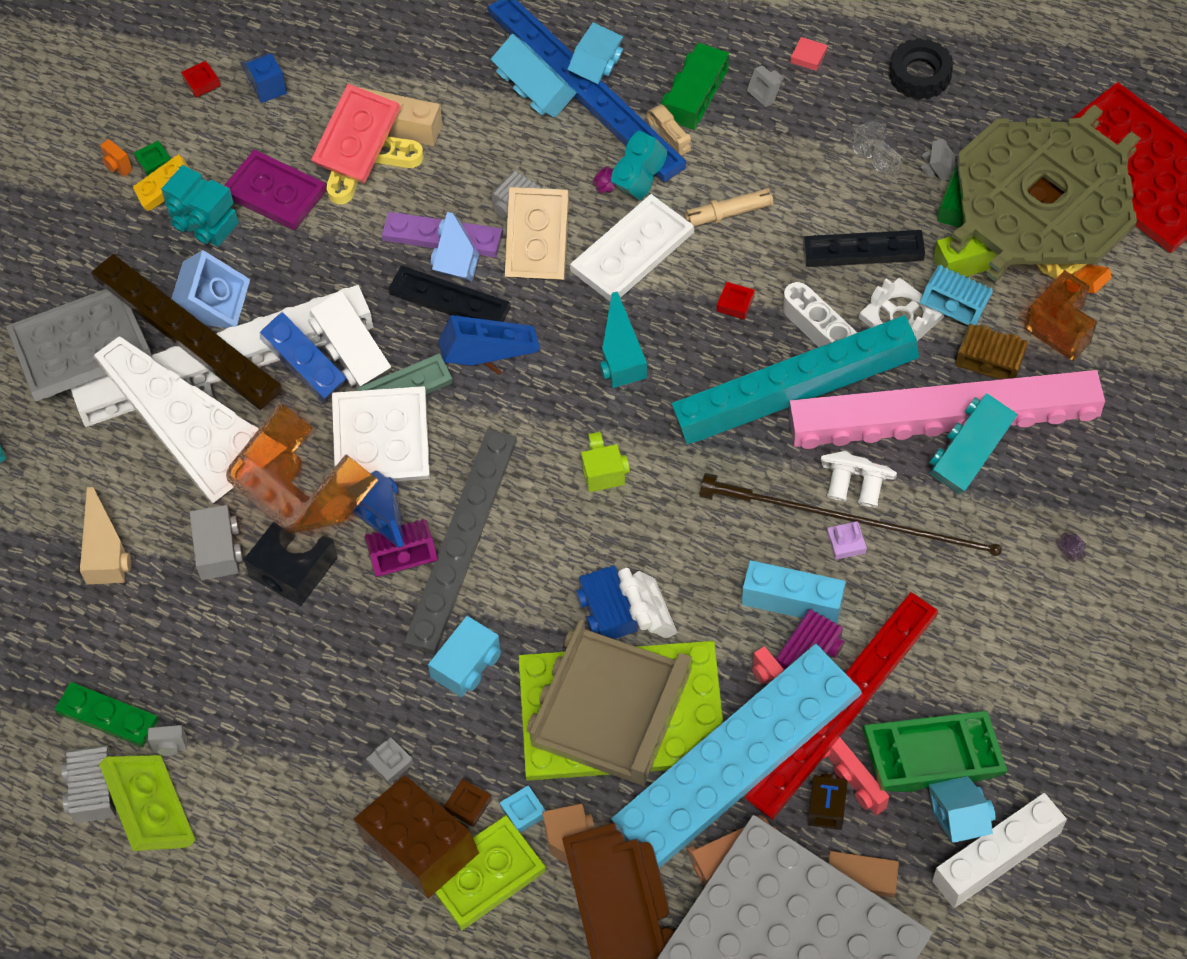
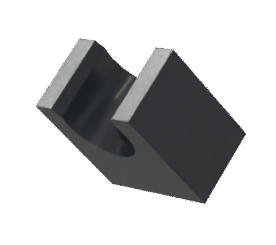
(288, 572)

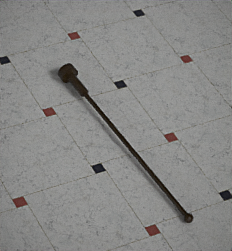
(711, 486)

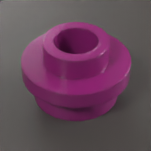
(603, 180)

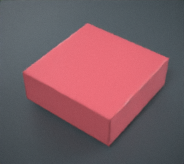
(808, 53)

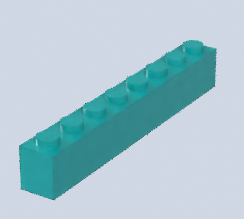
(796, 379)

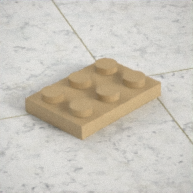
(537, 233)

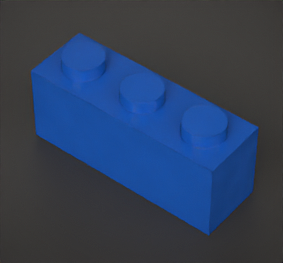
(302, 357)

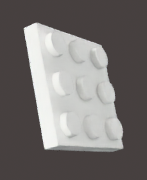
(383, 431)

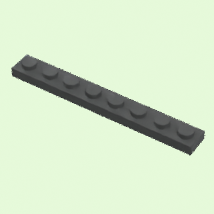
(460, 542)

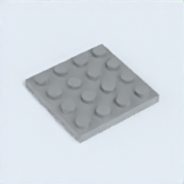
(61, 342)

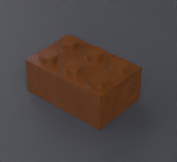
(416, 836)

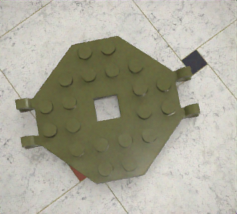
(1019, 228)

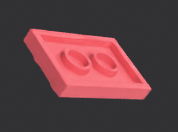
(356, 133)

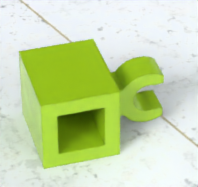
(603, 465)

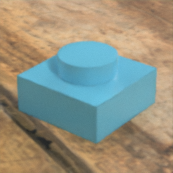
(523, 809)

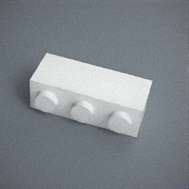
(348, 340)

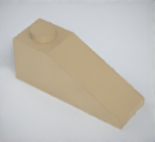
(102, 551)

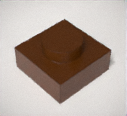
(467, 803)

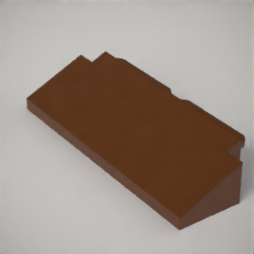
(618, 894)

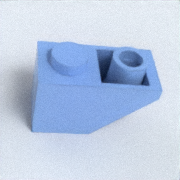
(456, 251)

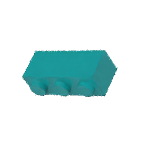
(971, 442)

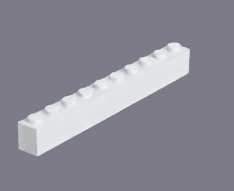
(103, 400)

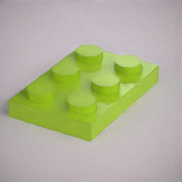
(146, 802)
(493, 876)

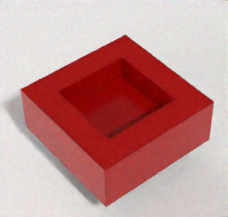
(200, 78)
(735, 300)

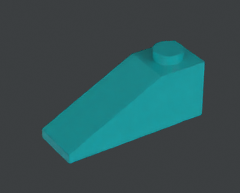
(621, 351)

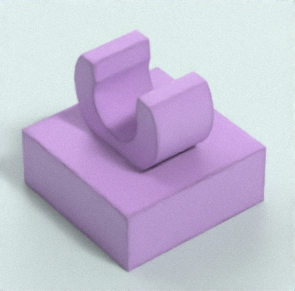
(846, 540)

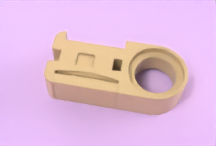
(669, 129)

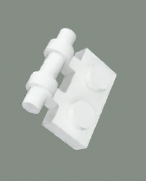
(646, 603)

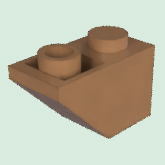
(564, 823)

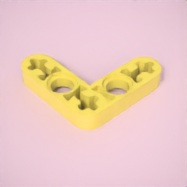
(390, 158)

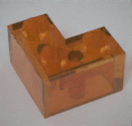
(1058, 318)

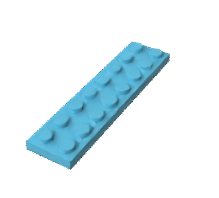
(738, 754)

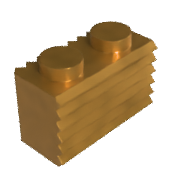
(991, 352)

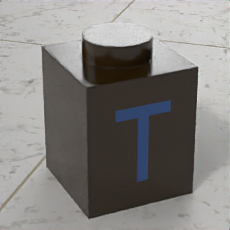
(827, 802)

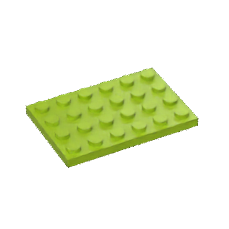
(693, 720)

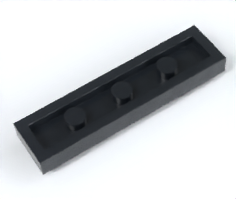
(864, 248)
(446, 296)

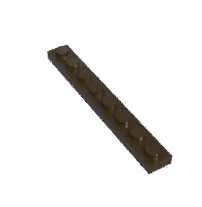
(187, 332)

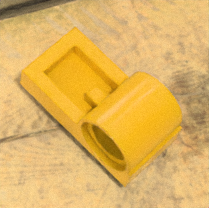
(149, 188)

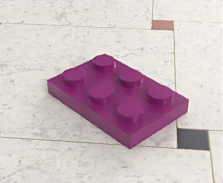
(275, 189)

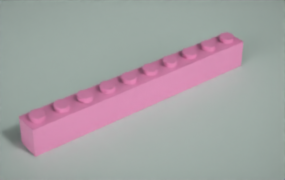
(939, 408)

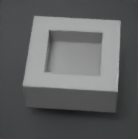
(167, 740)

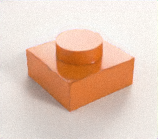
(115, 158)
(1094, 276)

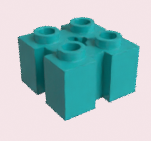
(199, 206)

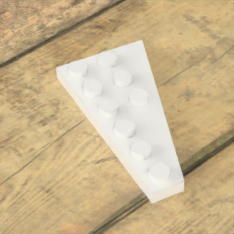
(186, 420)

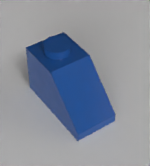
(265, 76)

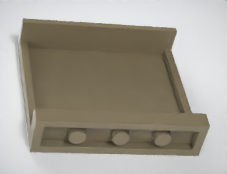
(608, 704)

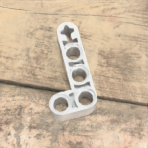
(805, 306)

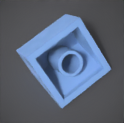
(211, 290)

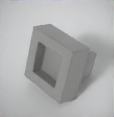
(765, 85)
(940, 160)
(389, 761)

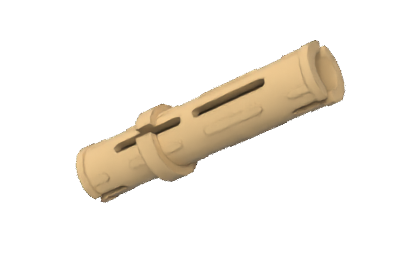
(717, 211)

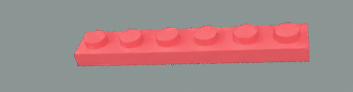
(846, 763)

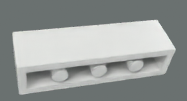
(999, 852)

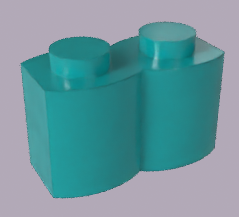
(636, 169)

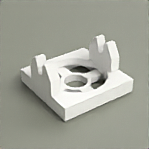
(900, 288)

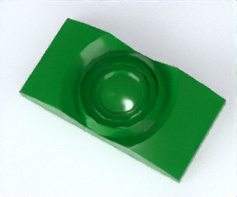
(933, 750)

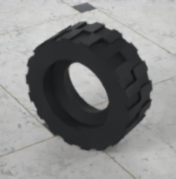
(925, 51)

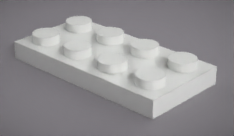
(632, 248)

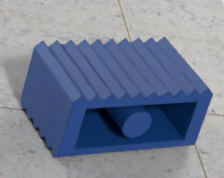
(605, 603)

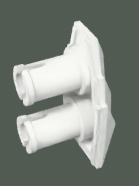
(845, 465)

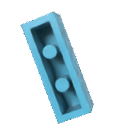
(532, 77)
(792, 591)

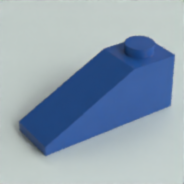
(482, 341)
(382, 509)

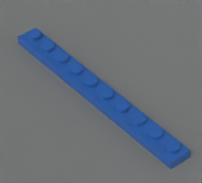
(595, 97)

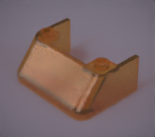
(269, 465)

